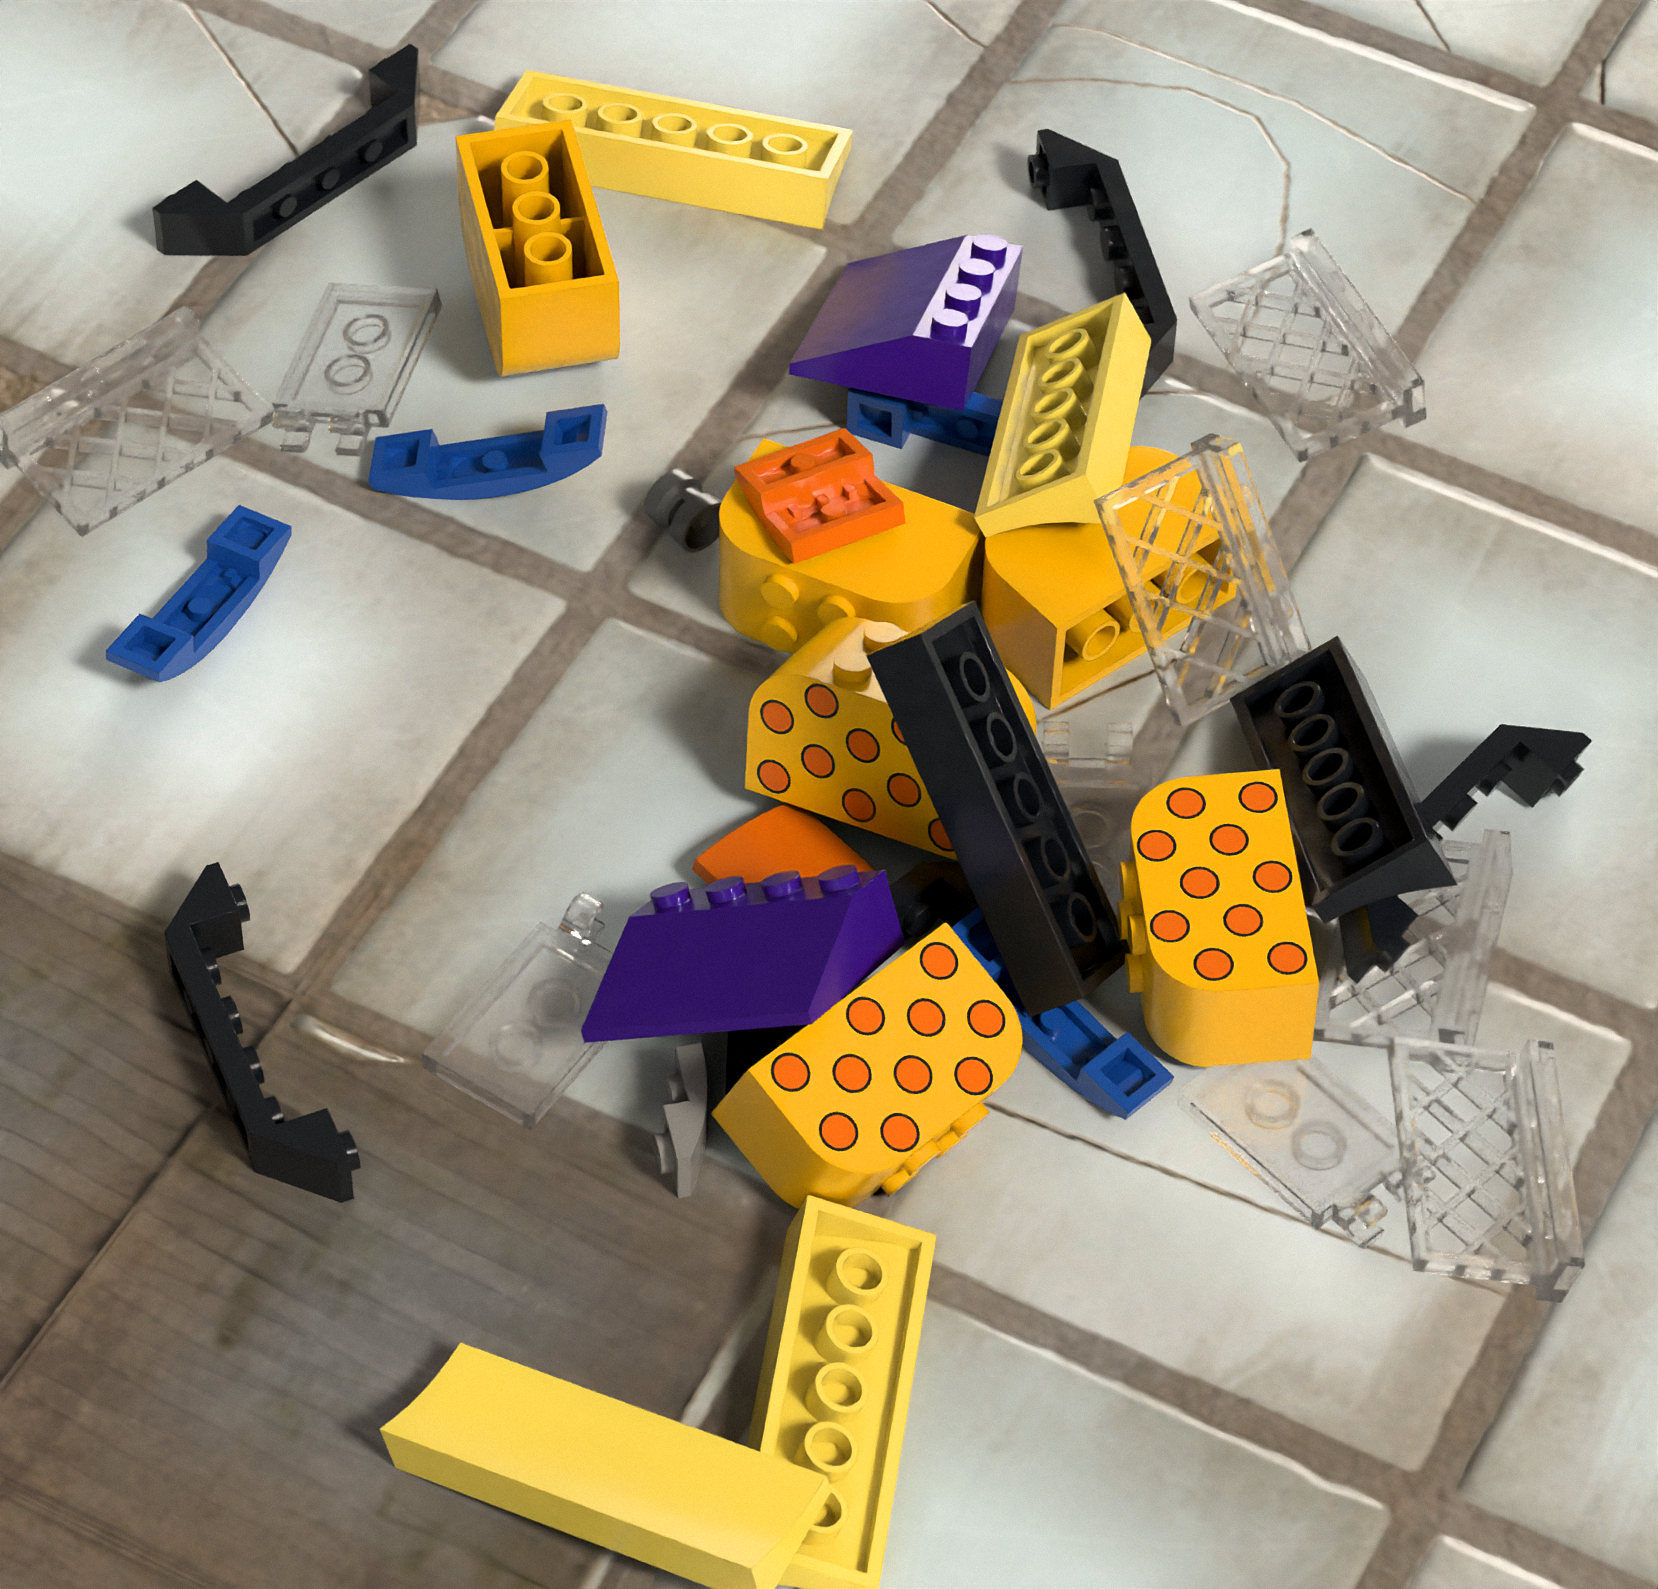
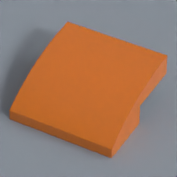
(819, 495)
(775, 843)

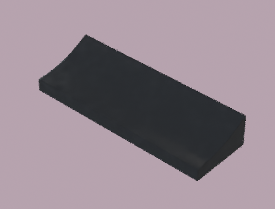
(1343, 783)
(1001, 809)

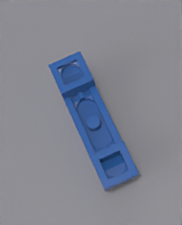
(894, 419)
(489, 467)
(209, 602)
(1071, 1042)

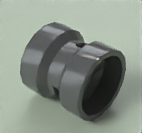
(681, 505)

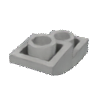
(684, 1135)

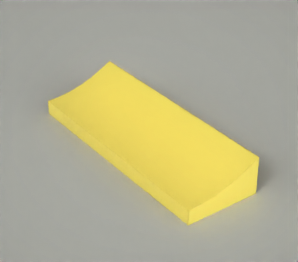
(689, 148)
(1065, 419)
(843, 1379)
(607, 1471)

